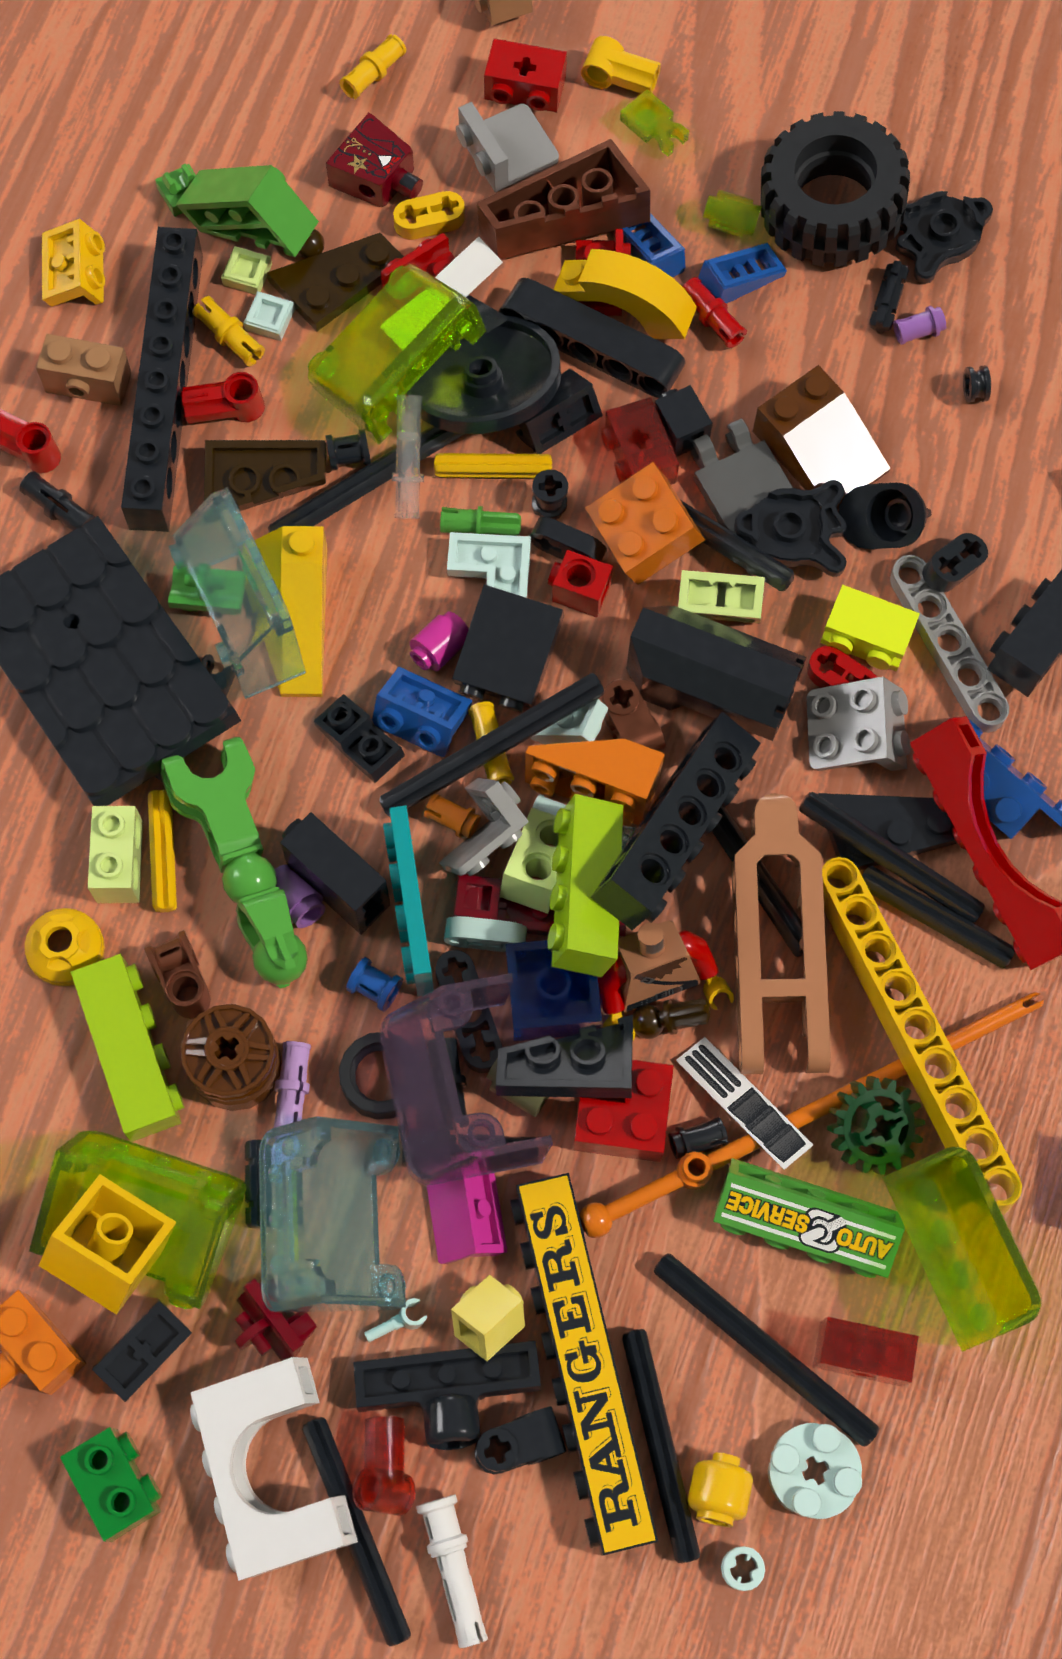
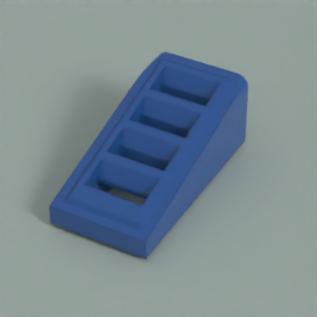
(670, 256)
(717, 278)

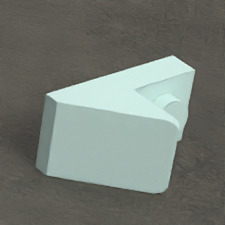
(576, 727)

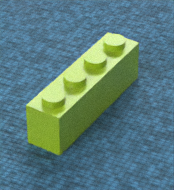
(588, 844)
(126, 1047)

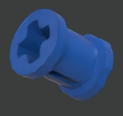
(374, 984)

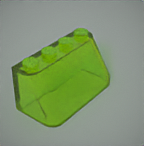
(965, 1246)

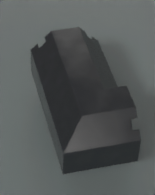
(711, 669)

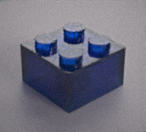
(548, 998)

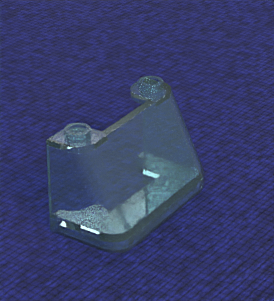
(324, 1217)

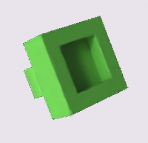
(173, 186)

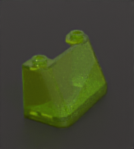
(392, 347)
(191, 1194)

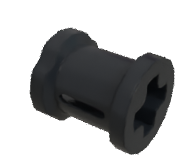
(348, 449)
(547, 483)

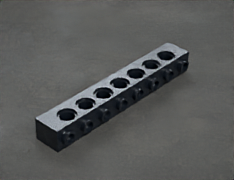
(161, 378)

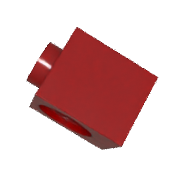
(584, 598)

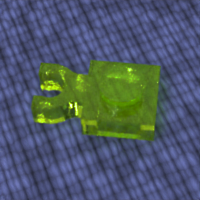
(653, 119)

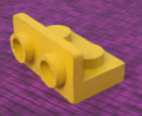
(72, 264)

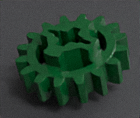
(857, 1120)

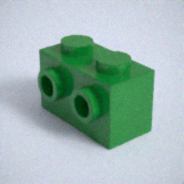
(112, 1483)

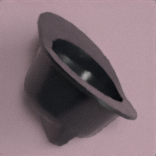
(883, 515)

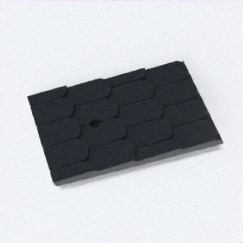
(104, 664)

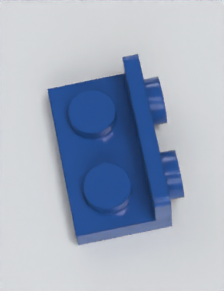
(420, 711)

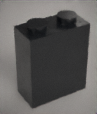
(507, 648)
(335, 872)

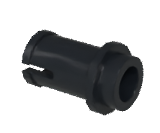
(697, 1137)

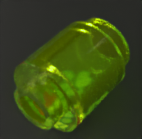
(731, 213)

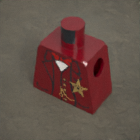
(373, 164)

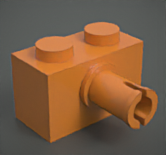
(34, 1346)

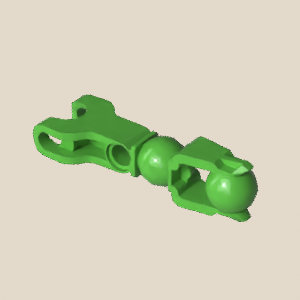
(235, 843)

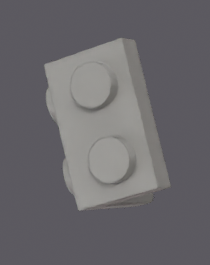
(506, 145)
(858, 725)
(502, 830)

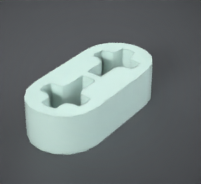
(483, 933)

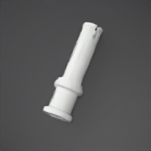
(448, 1547)

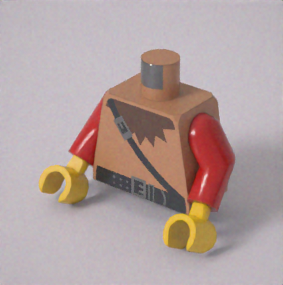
(657, 965)

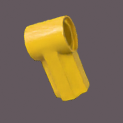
(610, 64)

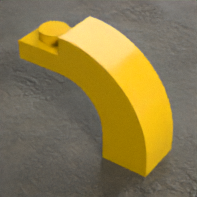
(632, 285)

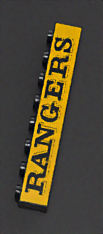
(585, 1366)

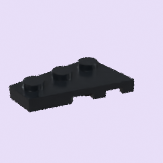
(907, 822)
(579, 1065)

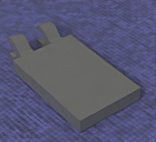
(739, 479)

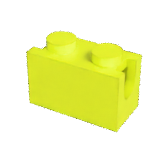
(869, 628)

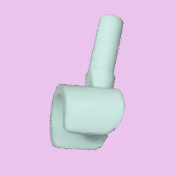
(396, 1322)

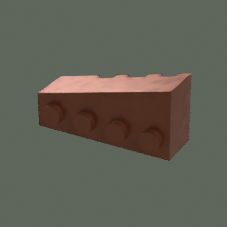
(565, 203)

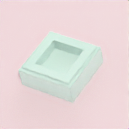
(269, 316)

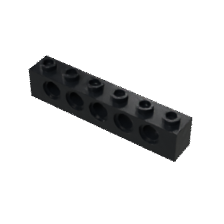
(676, 822)

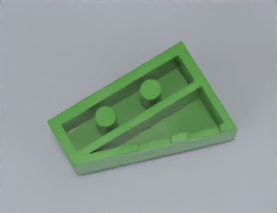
(248, 204)

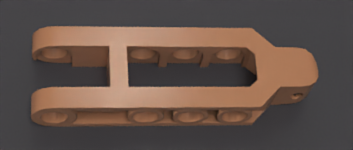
(777, 833)

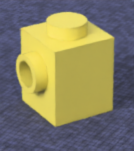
(488, 1317)

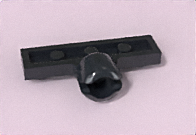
(446, 1387)

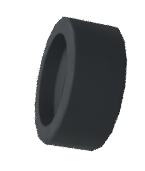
(347, 1070)

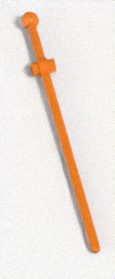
(598, 1218)

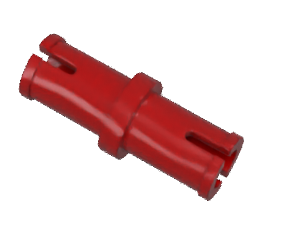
(714, 313)

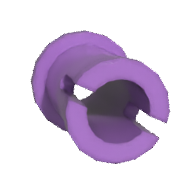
(920, 325)

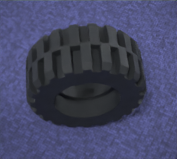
(841, 148)

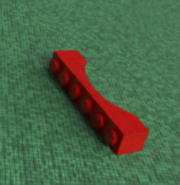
(955, 767)

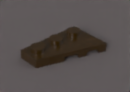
(334, 279)
(263, 468)

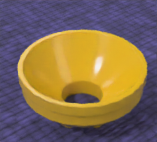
(85, 949)

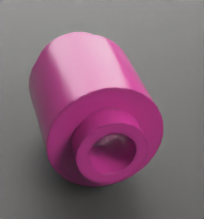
(438, 641)

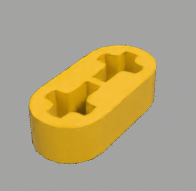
(429, 215)

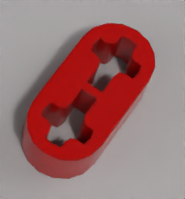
(844, 669)

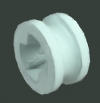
(756, 1575)

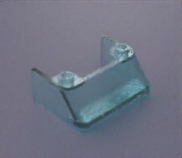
(238, 595)

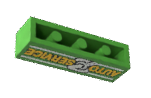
(809, 1219)

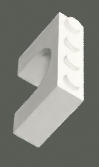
(228, 1420)

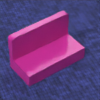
(467, 1218)

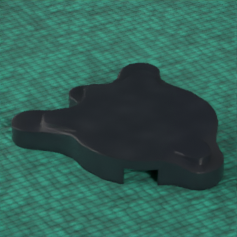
(941, 231)
(797, 527)

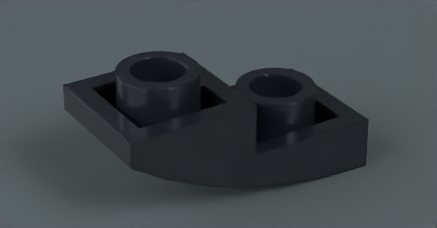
(359, 738)

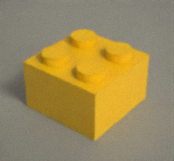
(107, 1244)

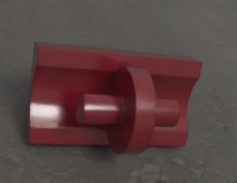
(269, 1328)

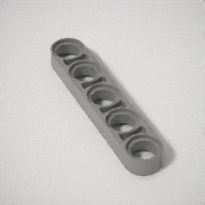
(950, 662)

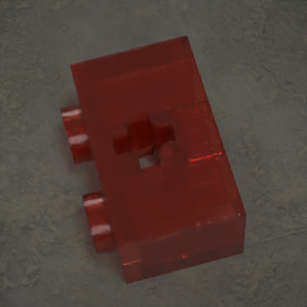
(638, 440)
(865, 1351)

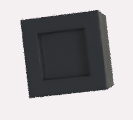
(683, 418)

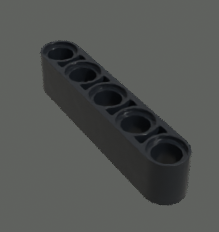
(596, 338)

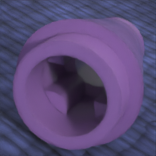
(303, 900)

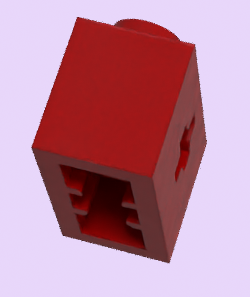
(525, 75)

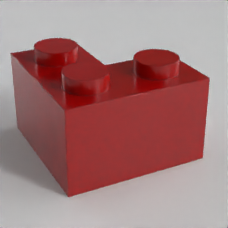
(632, 1127)

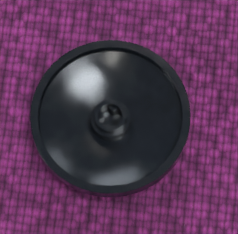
(493, 382)

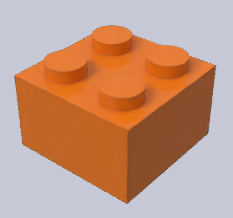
(644, 523)

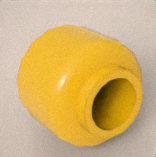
(720, 1490)

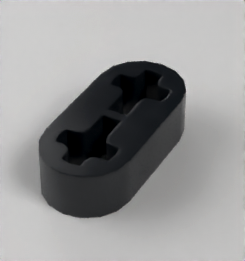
(558, 537)
(951, 557)

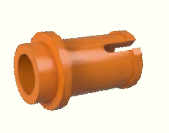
(452, 816)

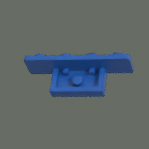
(1011, 796)

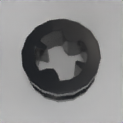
(976, 384)

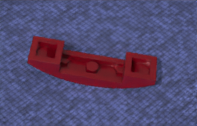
(481, 899)

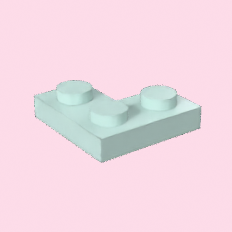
(495, 557)

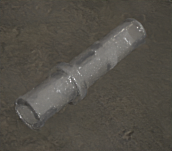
(408, 457)

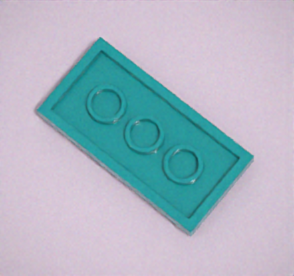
(406, 890)

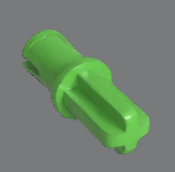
(479, 521)

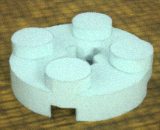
(805, 1496)

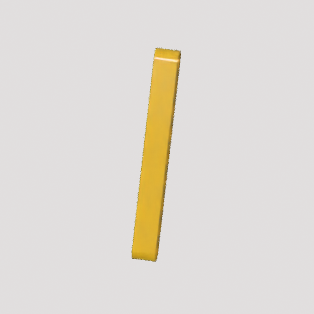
(914, 1012)

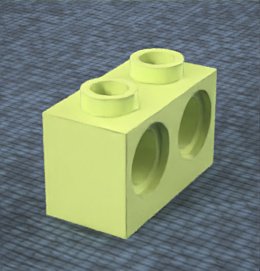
(722, 596)
(115, 854)
(532, 859)

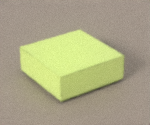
(246, 270)

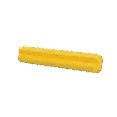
(491, 465)
(162, 852)

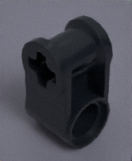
(528, 1440)

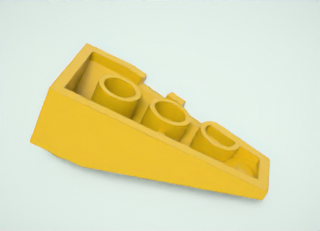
(299, 569)

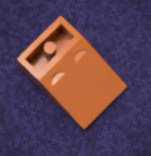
(597, 769)

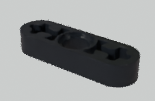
(489, 1037)

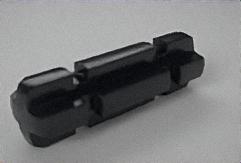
(888, 297)
(252, 1193)

